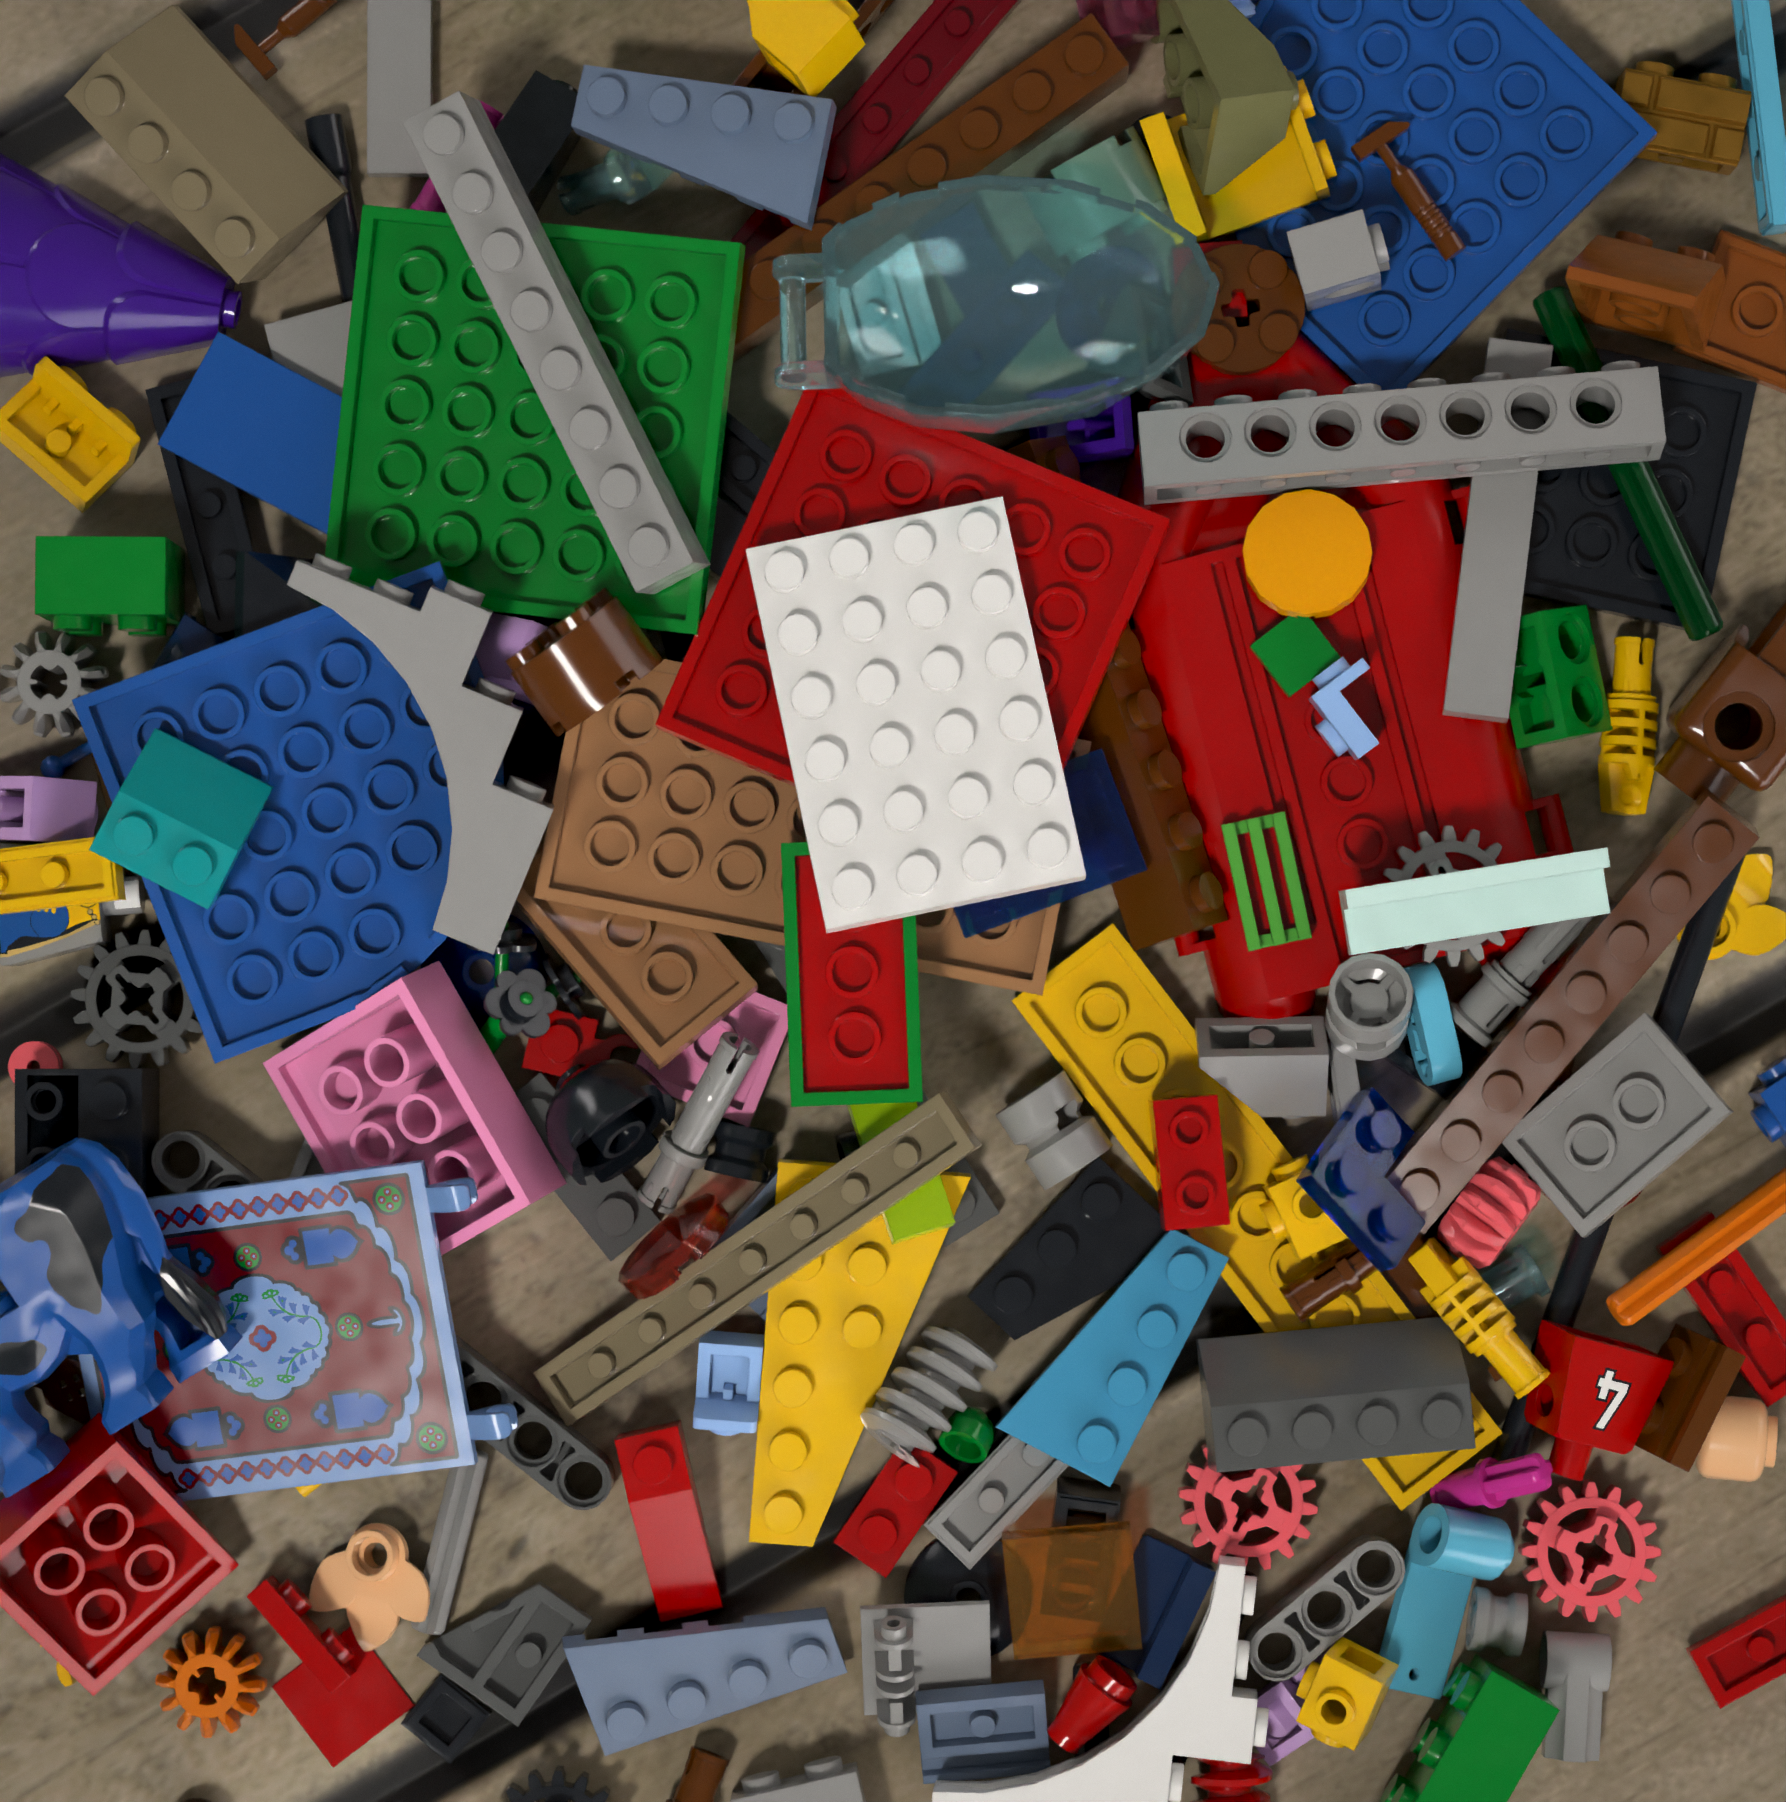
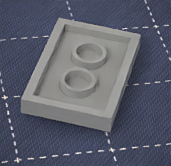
(1616, 1125)

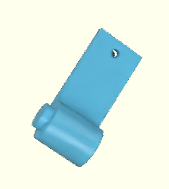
(1441, 1560)

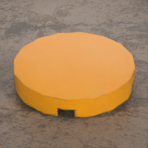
(1307, 554)

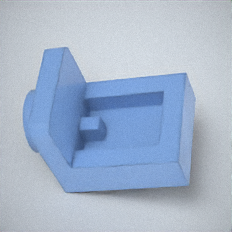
(1341, 725)
(728, 1382)

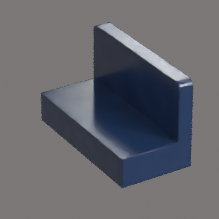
(1168, 1599)

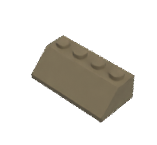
(207, 144)

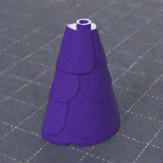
(95, 286)

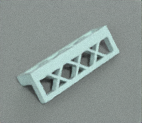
(1475, 901)

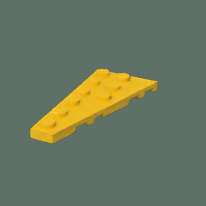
(826, 1358)

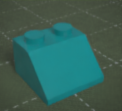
(181, 818)

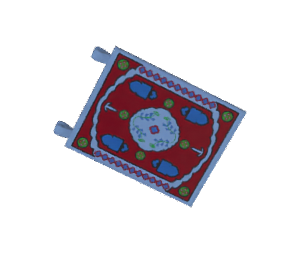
(342, 1341)

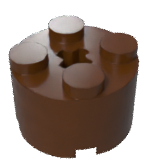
(583, 661)

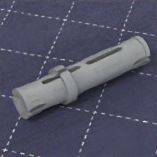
(686, 1144)

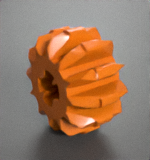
(195, 1696)

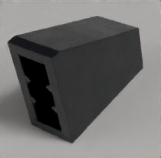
(539, 134)

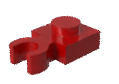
(569, 1044)

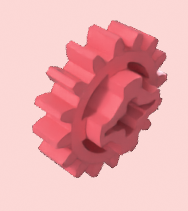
(1600, 1522)
(1233, 1529)

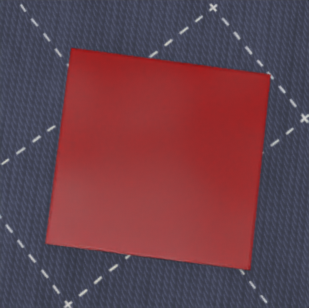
(353, 1712)

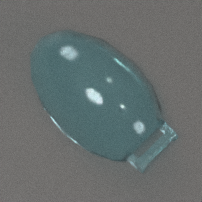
(996, 304)

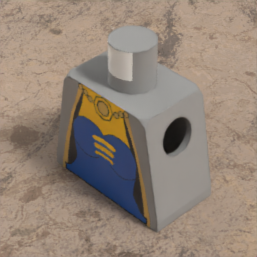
(64, 930)

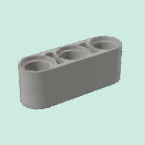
(1356, 1600)

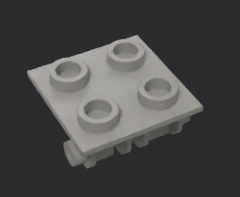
(920, 1650)

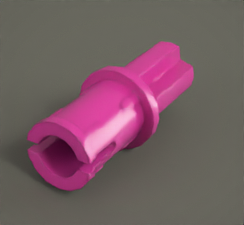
(1493, 1482)

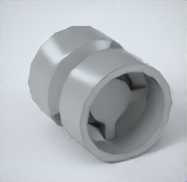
(1369, 992)
(1054, 1130)

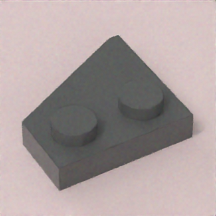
(509, 1650)

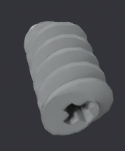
(925, 1392)

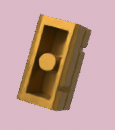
(1695, 121)

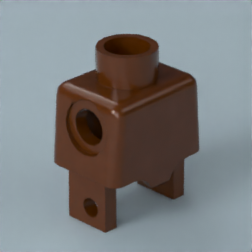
(1729, 677)

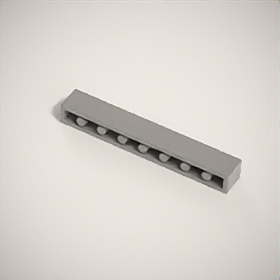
(556, 343)

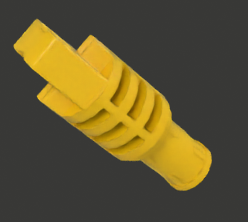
(1628, 750)
(1476, 1315)

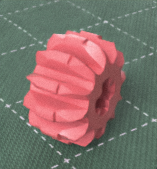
(1489, 1212)

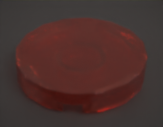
(680, 1236)

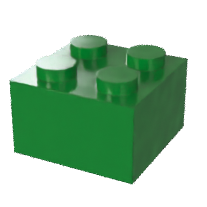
(109, 582)

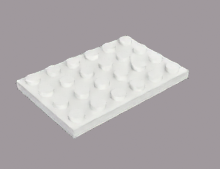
(915, 715)

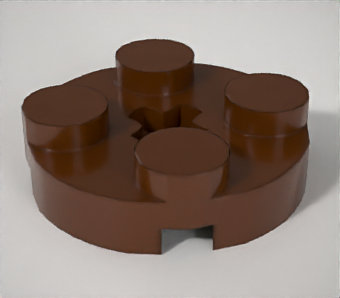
(1272, 330)

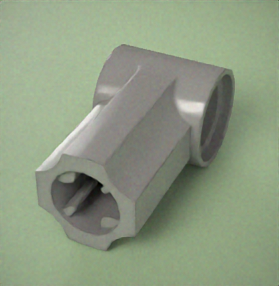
(1575, 1674)

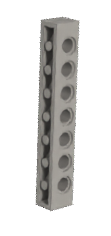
(1435, 451)

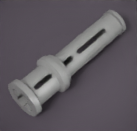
(1508, 980)

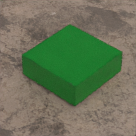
(1294, 653)

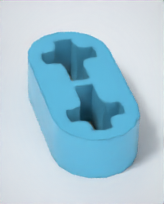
(1432, 1027)

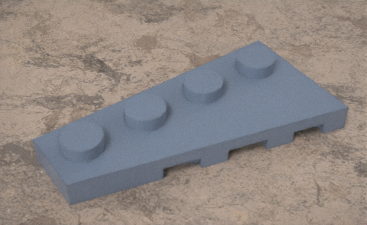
(734, 138)
(679, 1678)

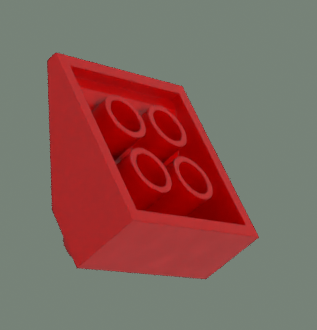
(103, 1557)

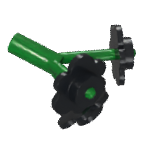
(523, 1000)

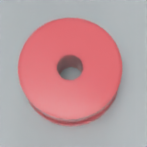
(31, 1051)

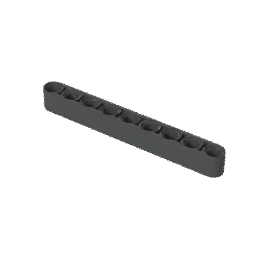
(547, 1469)

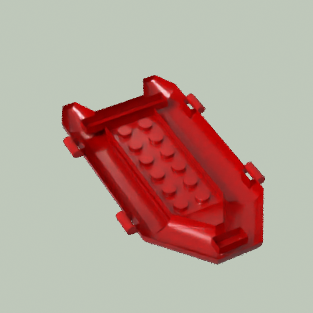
(1259, 752)

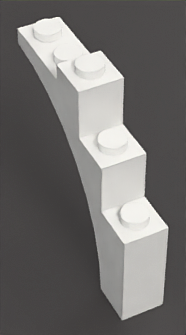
(1191, 1717)

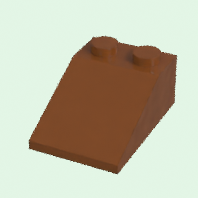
(1647, 290)

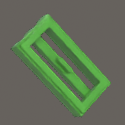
(1278, 934)

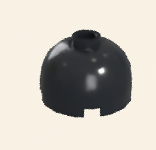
(605, 1118)

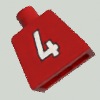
(1594, 1395)

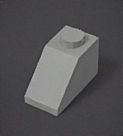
(1268, 1063)

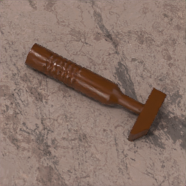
(289, 26)
(1411, 189)

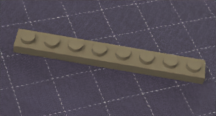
(758, 1258)

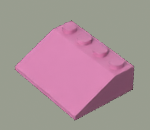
(414, 1084)

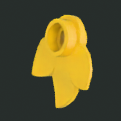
(1748, 922)

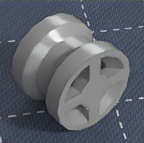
(1497, 1621)

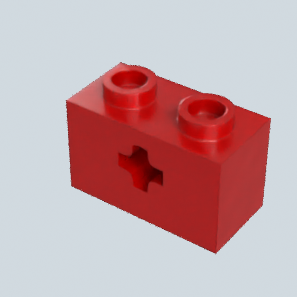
(1189, 1162)

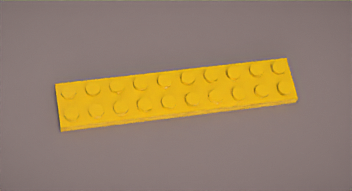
(1133, 1045)

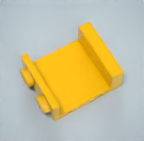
(1277, 183)

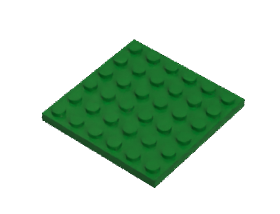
(454, 449)

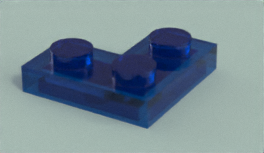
(1350, 1180)

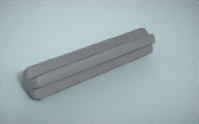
(450, 1541)

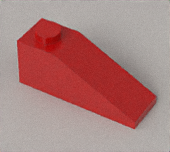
(668, 1519)

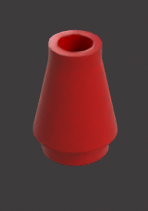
(1093, 1701)

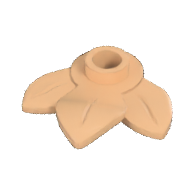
(372, 1593)

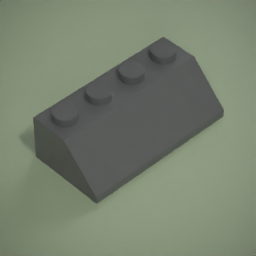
(1334, 1394)

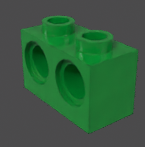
(1557, 679)

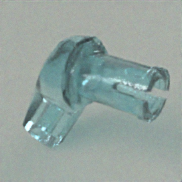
(615, 178)

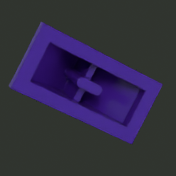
(1096, 437)

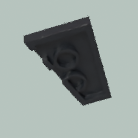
(1070, 1253)

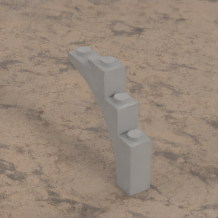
(432, 650)

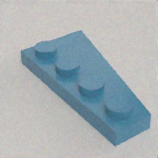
(1109, 1375)

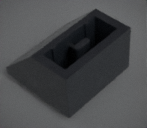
(94, 1104)

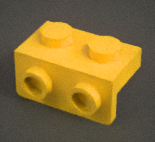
(68, 434)

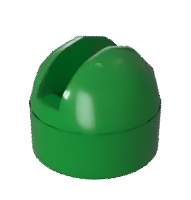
(969, 1436)

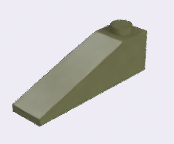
(1228, 85)

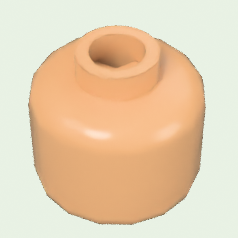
(1739, 1441)

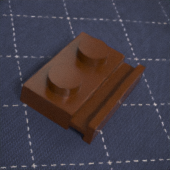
(1690, 1396)

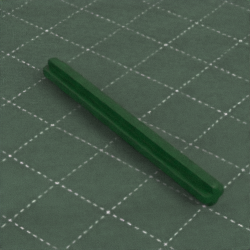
(1634, 479)

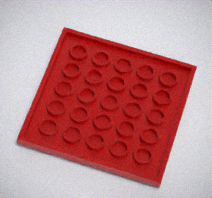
(850, 467)

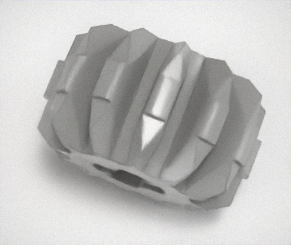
(31, 673)

